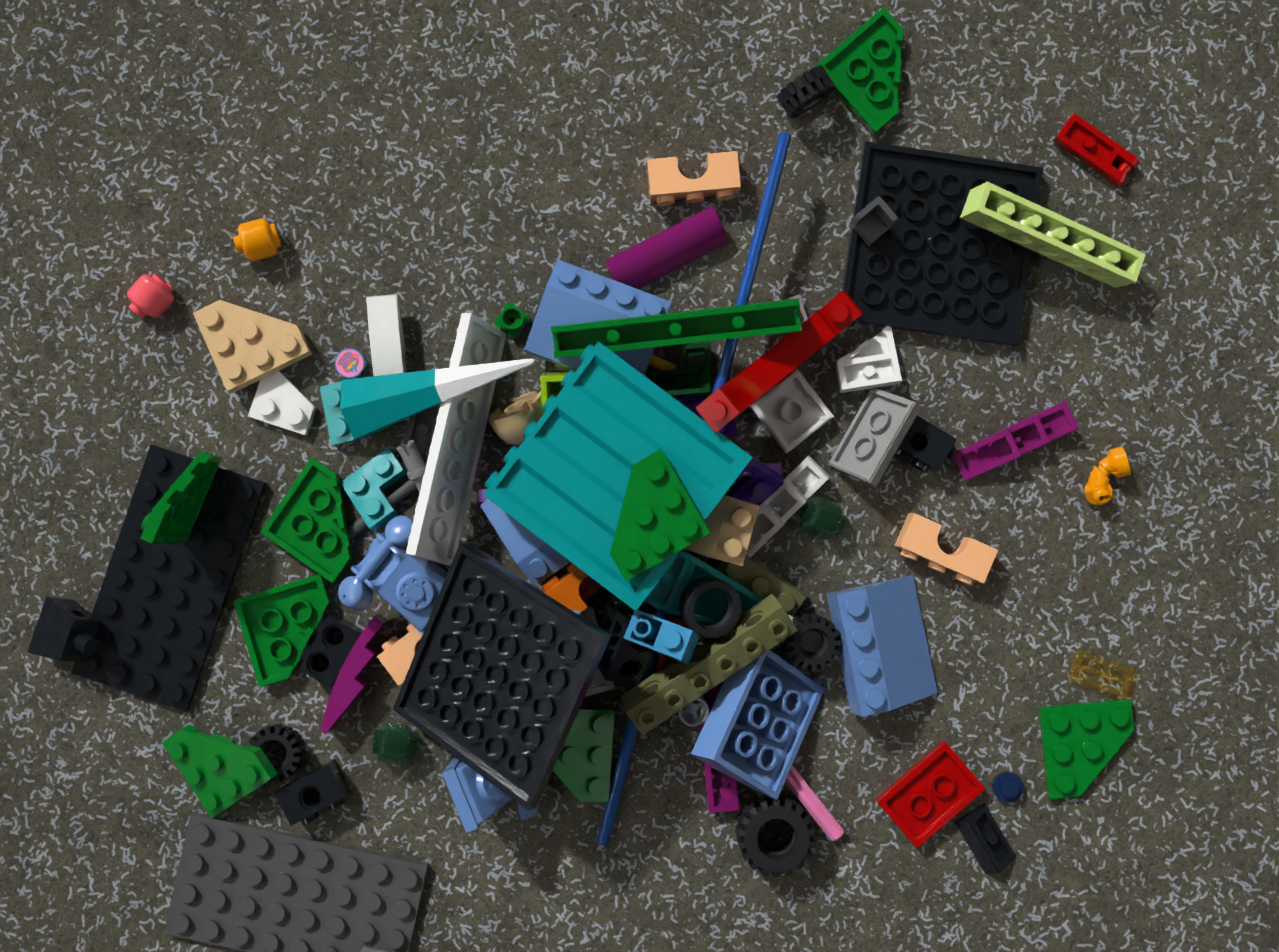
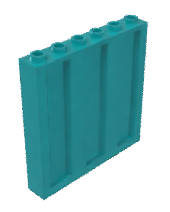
(579, 457)

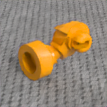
(1098, 489)

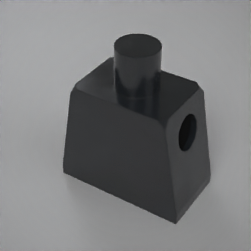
(64, 631)

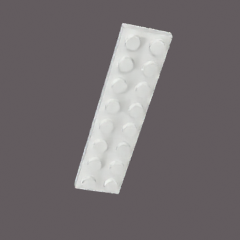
(455, 449)

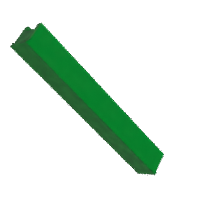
(679, 327)

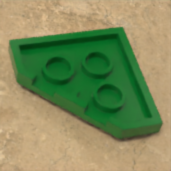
(869, 70)
(179, 507)
(654, 517)
(313, 522)
(281, 625)
(1081, 741)
(587, 755)
(218, 767)

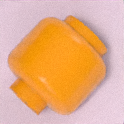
(257, 239)

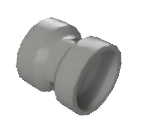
(694, 713)

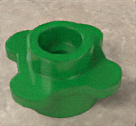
(514, 312)

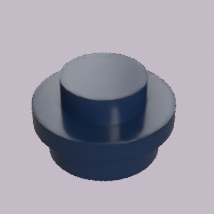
(1007, 787)

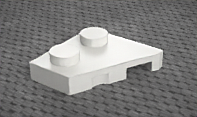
(870, 365)
(282, 404)

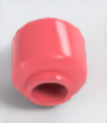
(150, 296)

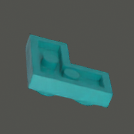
(367, 488)

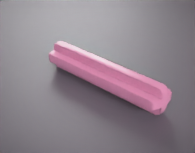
(813, 805)

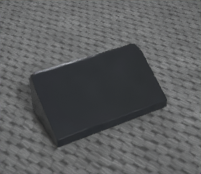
(985, 839)

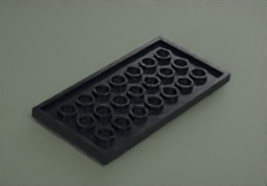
(168, 598)

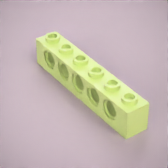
(1052, 235)

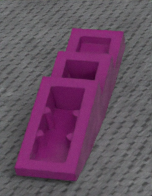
(1015, 440)
(349, 680)
(720, 788)

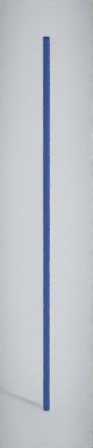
(722, 378)

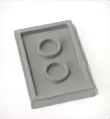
(874, 436)

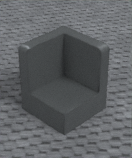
(874, 220)

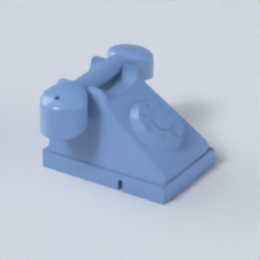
(398, 578)
(476, 796)

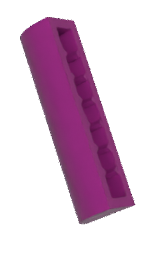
(668, 250)

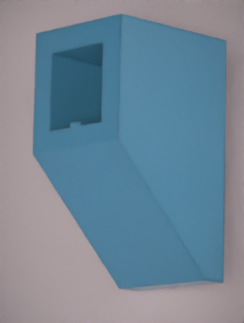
(662, 636)

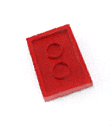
(930, 794)

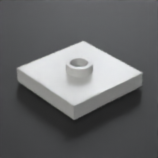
(791, 411)

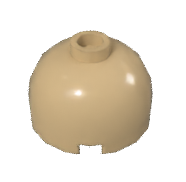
(516, 417)

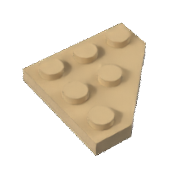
(248, 343)

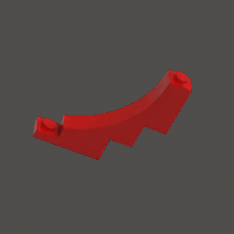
(778, 362)

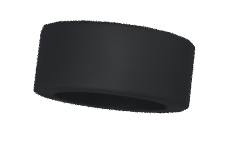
(729, 618)

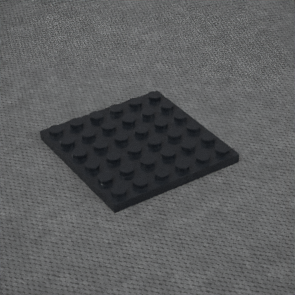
(932, 265)
(500, 674)

